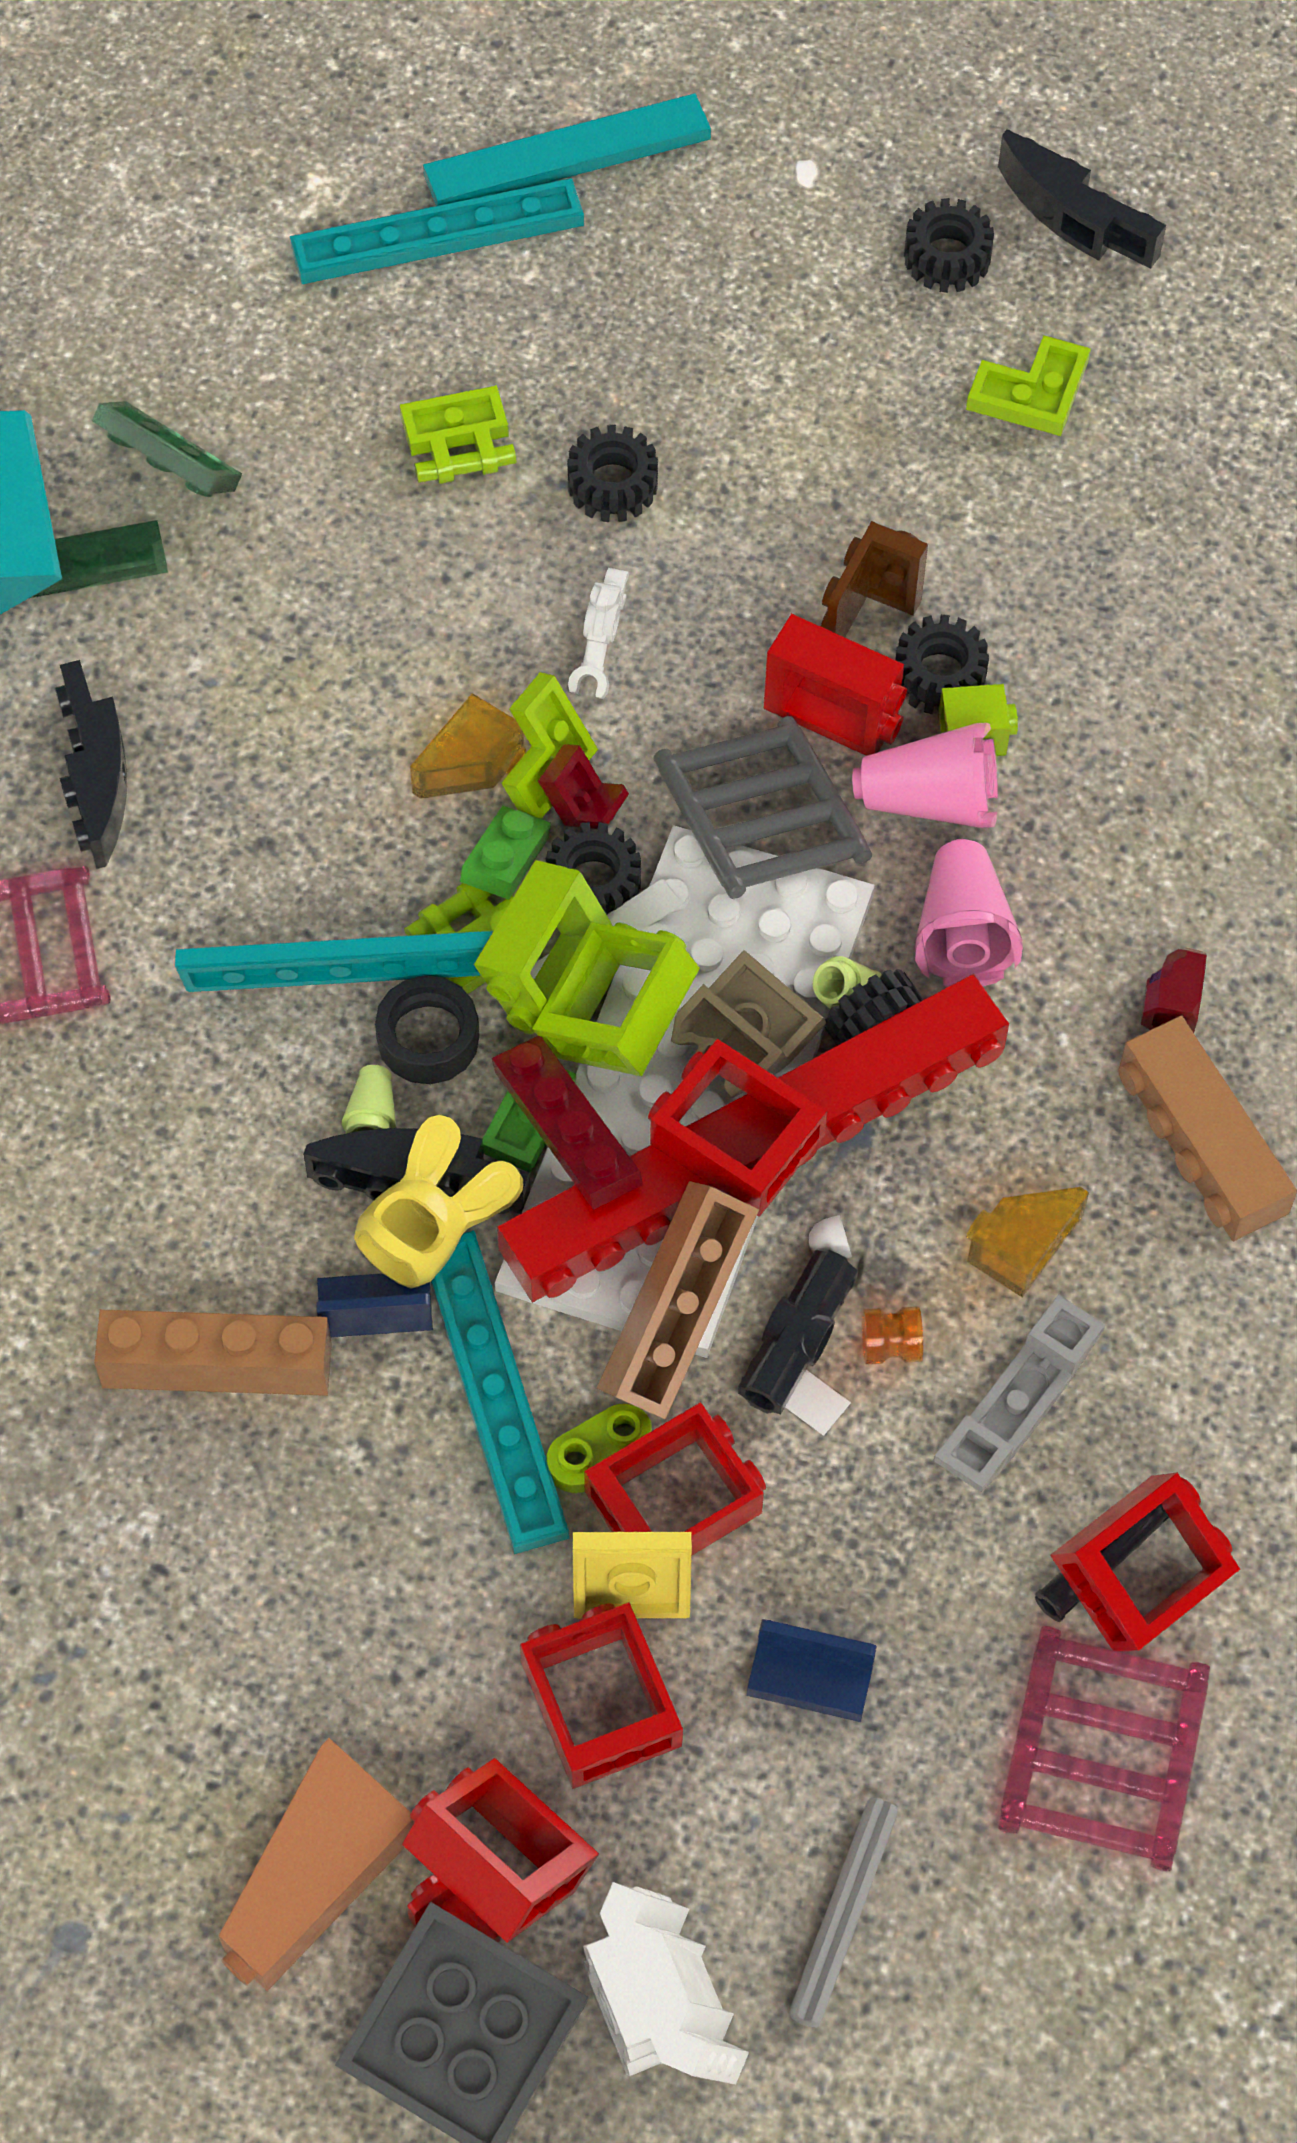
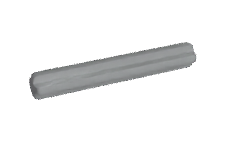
(843, 1913)

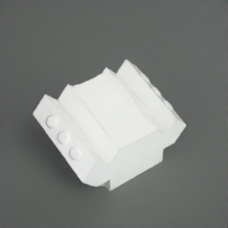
(658, 1989)

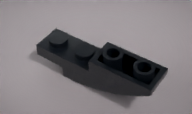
(1060, 198)
(95, 767)
(378, 1160)

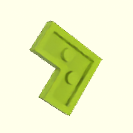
(1033, 398)
(547, 723)

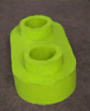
(595, 1441)

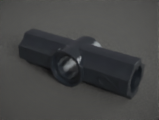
(797, 1331)

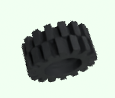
(948, 223)
(619, 450)
(944, 640)
(603, 848)
(871, 1005)

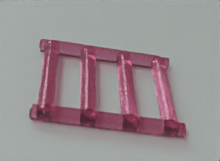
(37, 1001)
(1181, 1736)

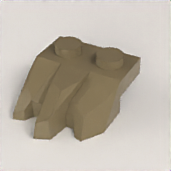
(751, 1015)

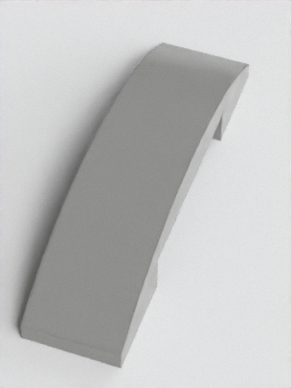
(1021, 1395)

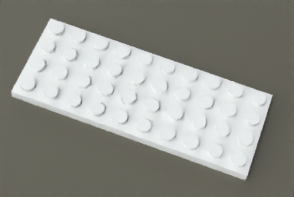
(789, 930)

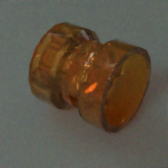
(892, 1335)

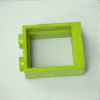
(545, 900)
(603, 948)

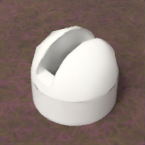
(830, 1235)

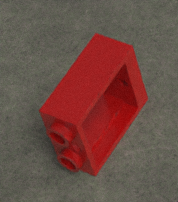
(834, 686)
(781, 1160)
(605, 1479)
(1102, 1591)
(620, 1747)
(475, 1871)

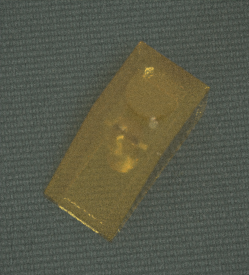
(468, 752)
(1024, 1235)

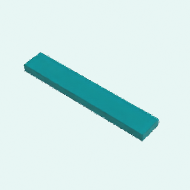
(569, 151)
(436, 231)
(330, 961)
(498, 1400)

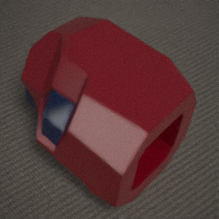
(1175, 989)

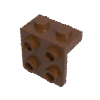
(879, 566)

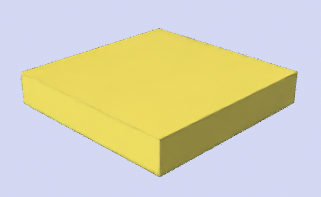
(635, 1568)

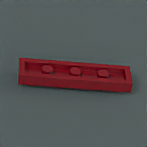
(567, 1122)

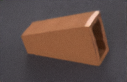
(318, 1861)

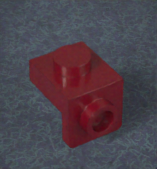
(578, 791)

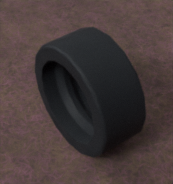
(419, 993)

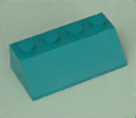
(26, 531)

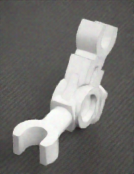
(600, 629)

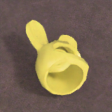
(415, 1224)

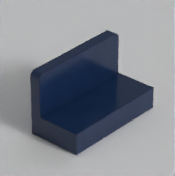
(373, 1305)
(811, 1670)

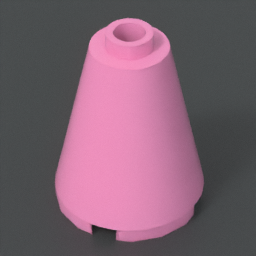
(934, 778)
(966, 919)

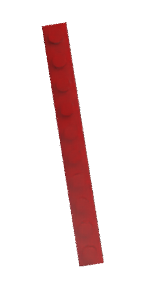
(853, 1081)

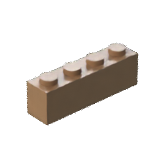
(1206, 1129)
(677, 1299)
(213, 1352)

